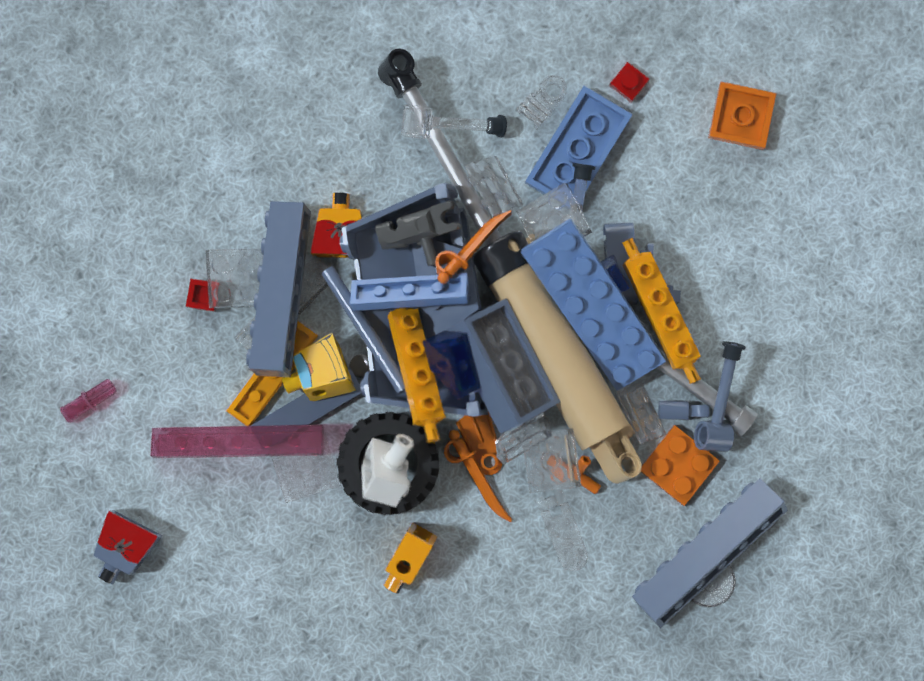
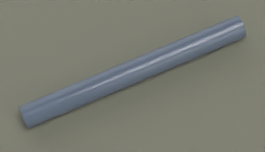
(365, 330)

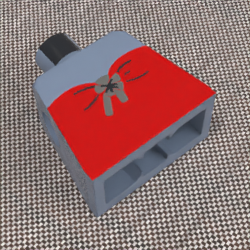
(123, 545)

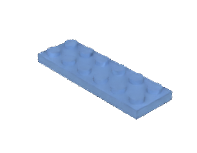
(593, 304)

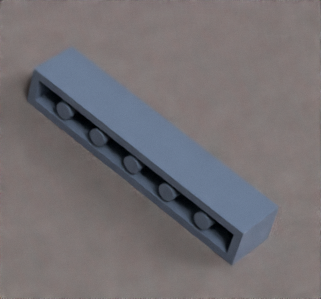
(279, 289)
(710, 552)

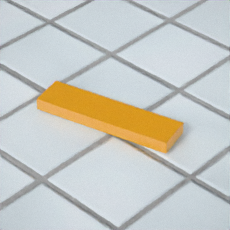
(261, 389)

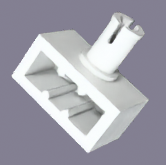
(385, 470)

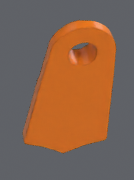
(480, 436)

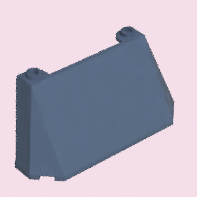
(373, 262)

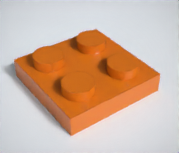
(742, 115)
(678, 465)

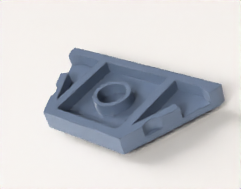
(444, 316)

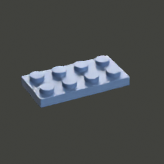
(581, 138)

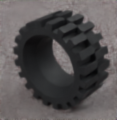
(373, 427)

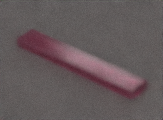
(237, 441)

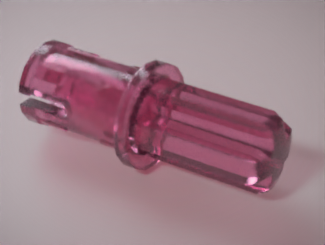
(88, 400)

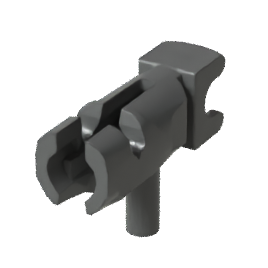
(419, 229)

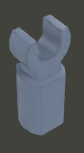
(681, 410)

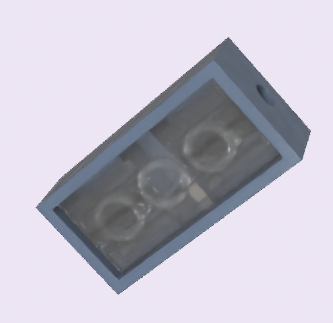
(507, 367)

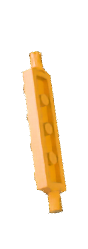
(661, 310)
(415, 370)

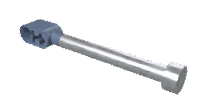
(740, 418)

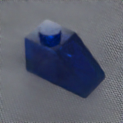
(453, 362)

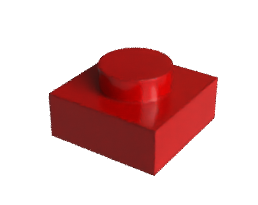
(629, 82)
(198, 296)

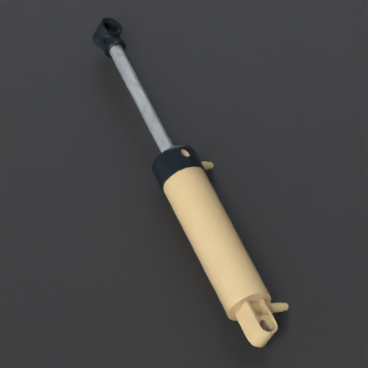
(582, 391)

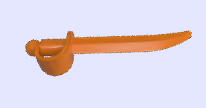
(459, 260)
(475, 472)

